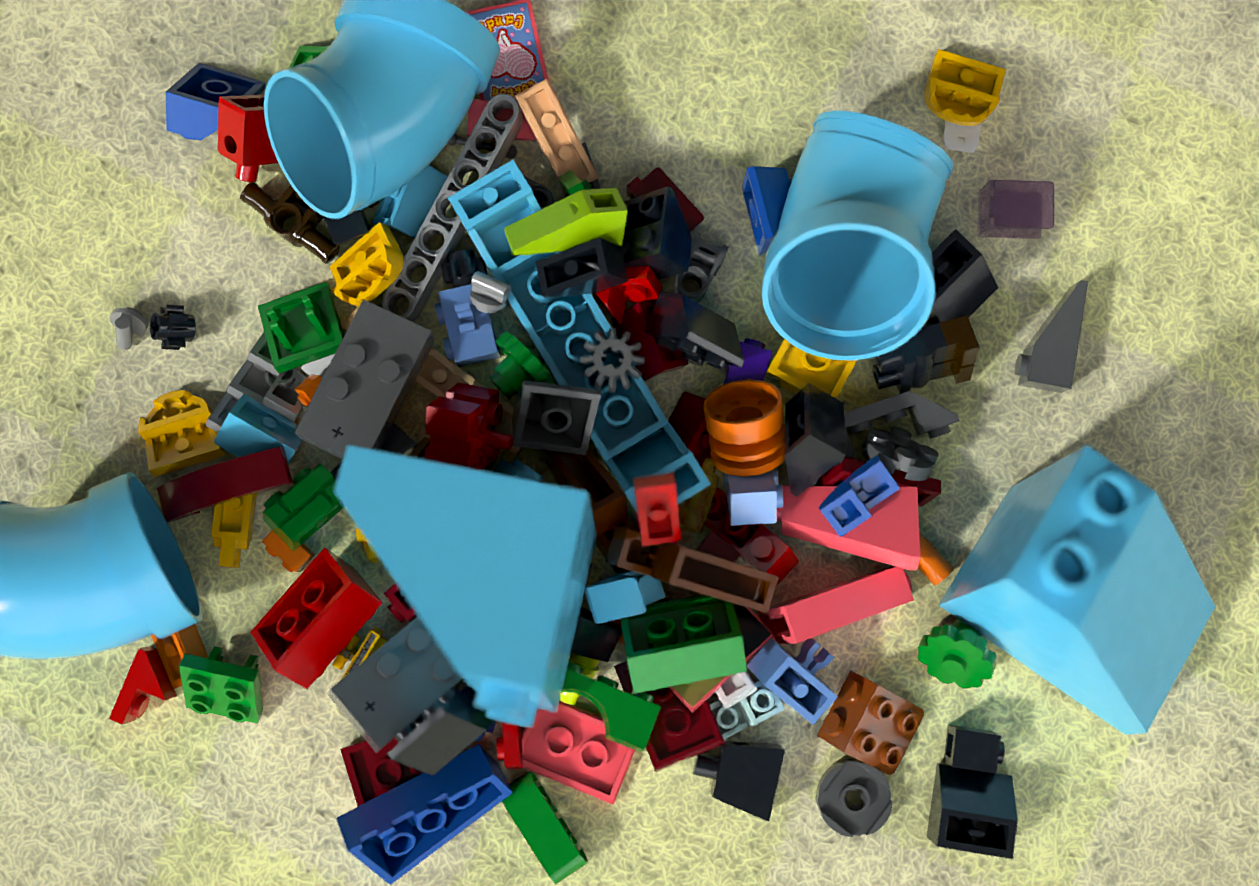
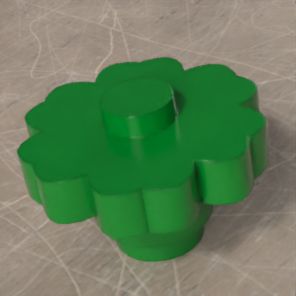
(518, 365)
(957, 655)

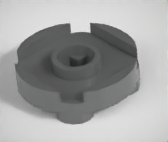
(900, 452)
(857, 819)

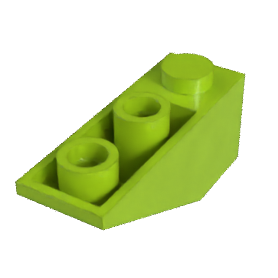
(570, 223)

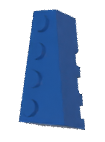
(423, 814)

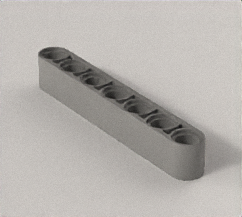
(452, 228)

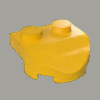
(962, 88)
(367, 266)
(177, 433)

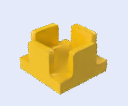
(798, 368)

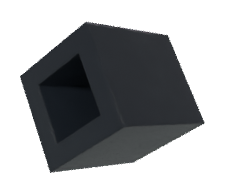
(973, 749)

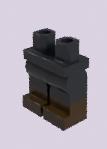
(930, 354)

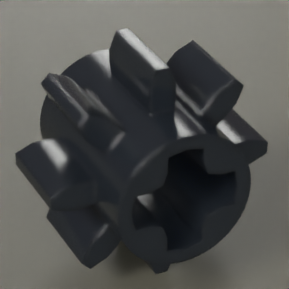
(462, 267)
(172, 327)

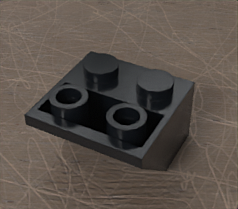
(656, 234)
(960, 279)
(695, 331)
(813, 436)
(441, 731)
(973, 811)

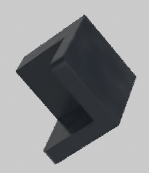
(348, 227)

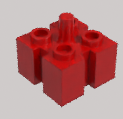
(464, 427)

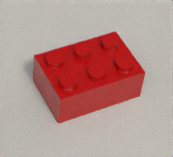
(315, 619)

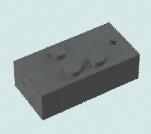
(365, 382)
(395, 684)

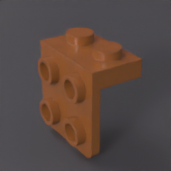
(871, 723)

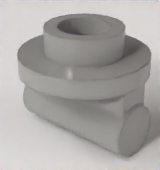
(488, 293)
(126, 323)

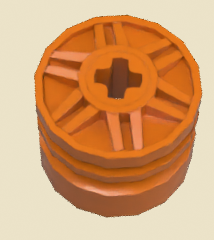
(745, 427)

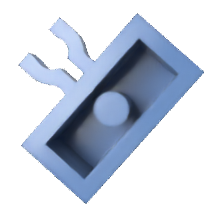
(468, 329)
(794, 677)

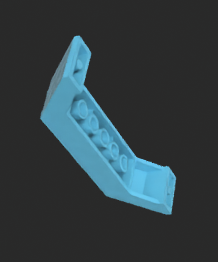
(628, 423)

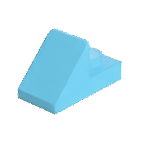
(622, 595)

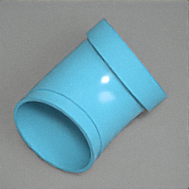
(376, 100)
(853, 238)
(91, 574)

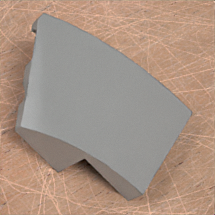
(258, 381)

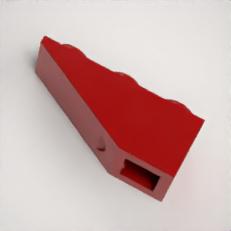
(753, 542)

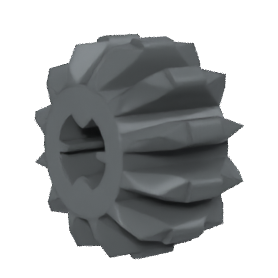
(609, 372)

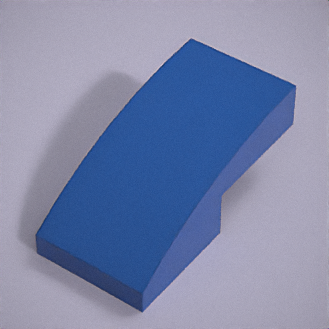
(851, 500)

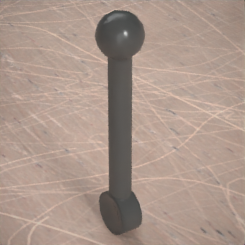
(485, 146)

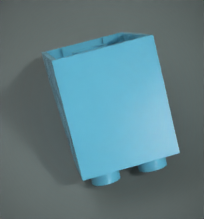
(484, 564)
(1086, 588)

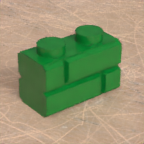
(303, 507)

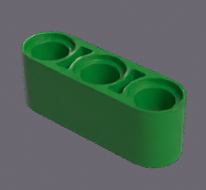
(542, 829)

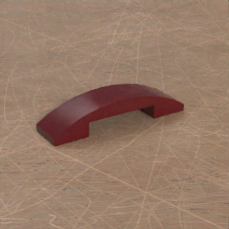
(224, 483)

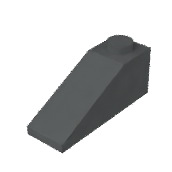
(1052, 352)

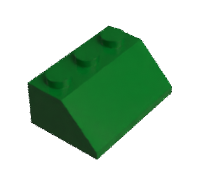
(683, 642)

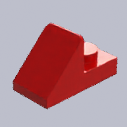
(641, 286)
(657, 509)
(144, 677)

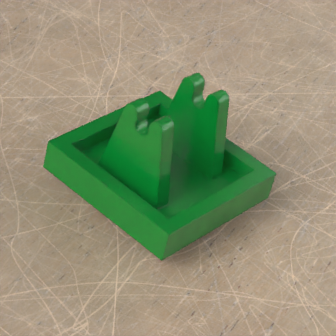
(301, 327)
(222, 686)

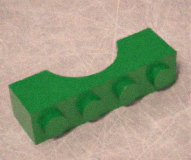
(625, 715)

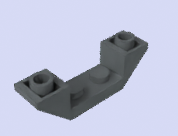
(924, 413)

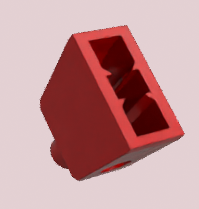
(244, 134)

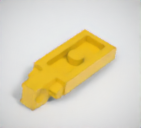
(233, 528)

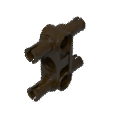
(291, 204)

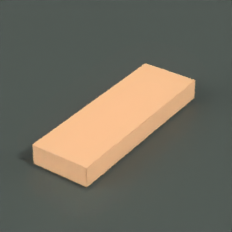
(554, 132)

